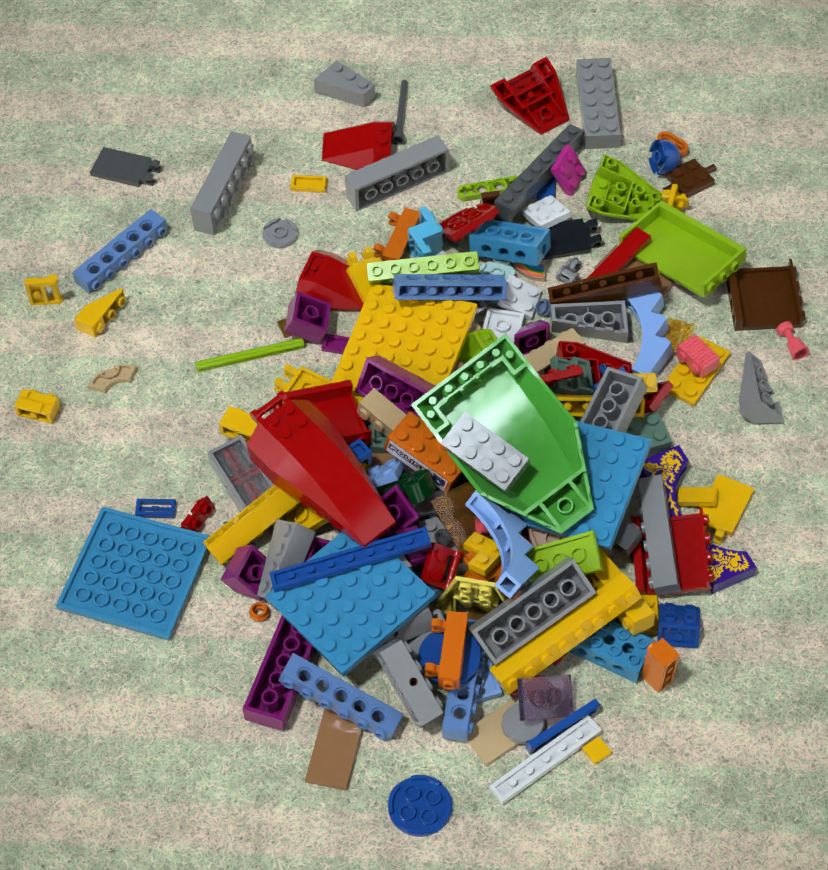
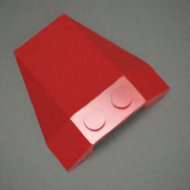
(534, 96)
(358, 144)

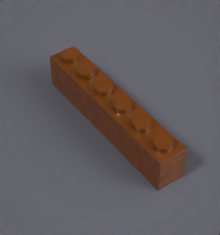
(608, 286)

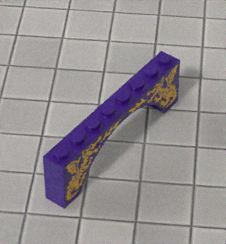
(728, 565)

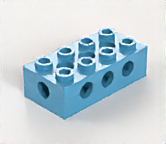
(511, 242)
(610, 650)

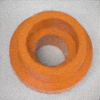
(256, 607)

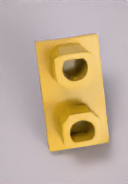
(674, 198)

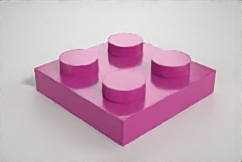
(568, 170)

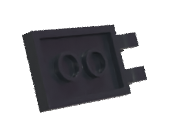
(572, 238)

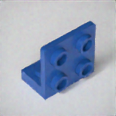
(679, 625)

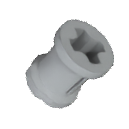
(566, 275)

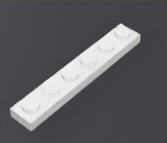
(545, 759)

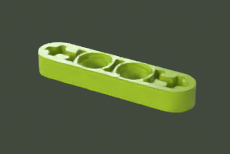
(489, 185)

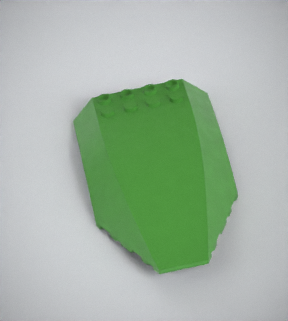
(518, 406)

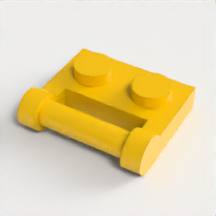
(38, 293)

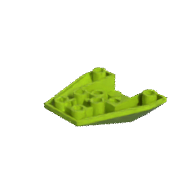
(620, 191)

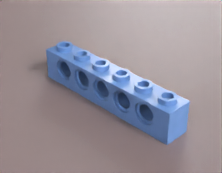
(120, 251)
(449, 287)
(334, 687)
(461, 728)

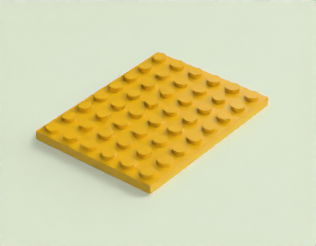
(411, 333)

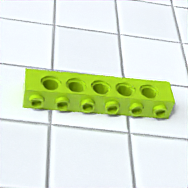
(456, 263)

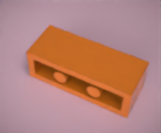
(660, 664)

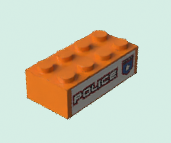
(419, 449)

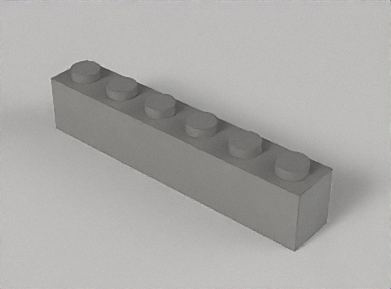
(659, 535)

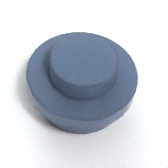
(543, 307)

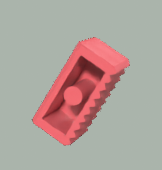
(697, 356)

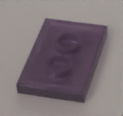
(545, 697)

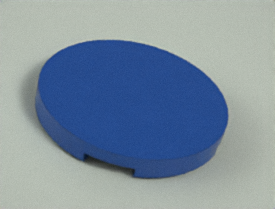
(431, 651)
(420, 806)

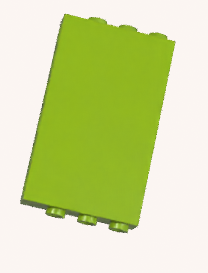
(687, 249)

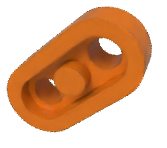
(681, 145)

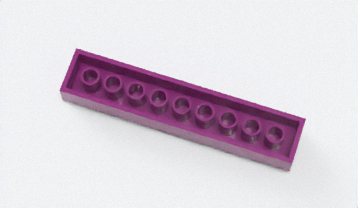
(268, 699)

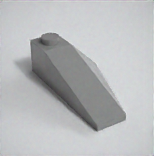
(756, 394)

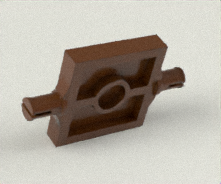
(691, 177)

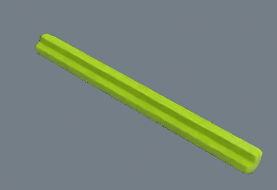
(249, 354)

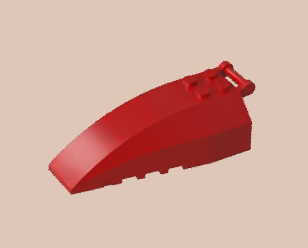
(314, 464)

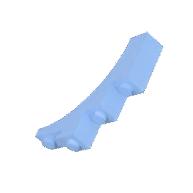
(654, 348)
(513, 548)

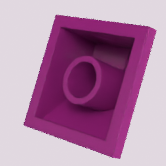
(532, 336)

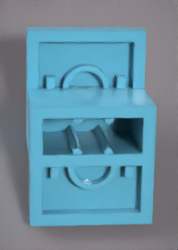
(425, 237)

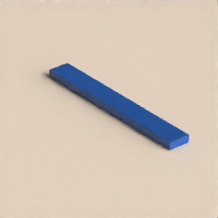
(350, 559)

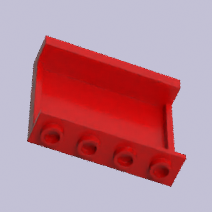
(339, 406)
(691, 554)

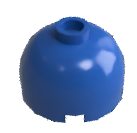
(664, 154)

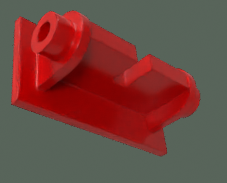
(200, 513)

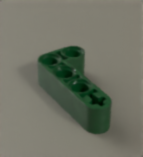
(415, 485)

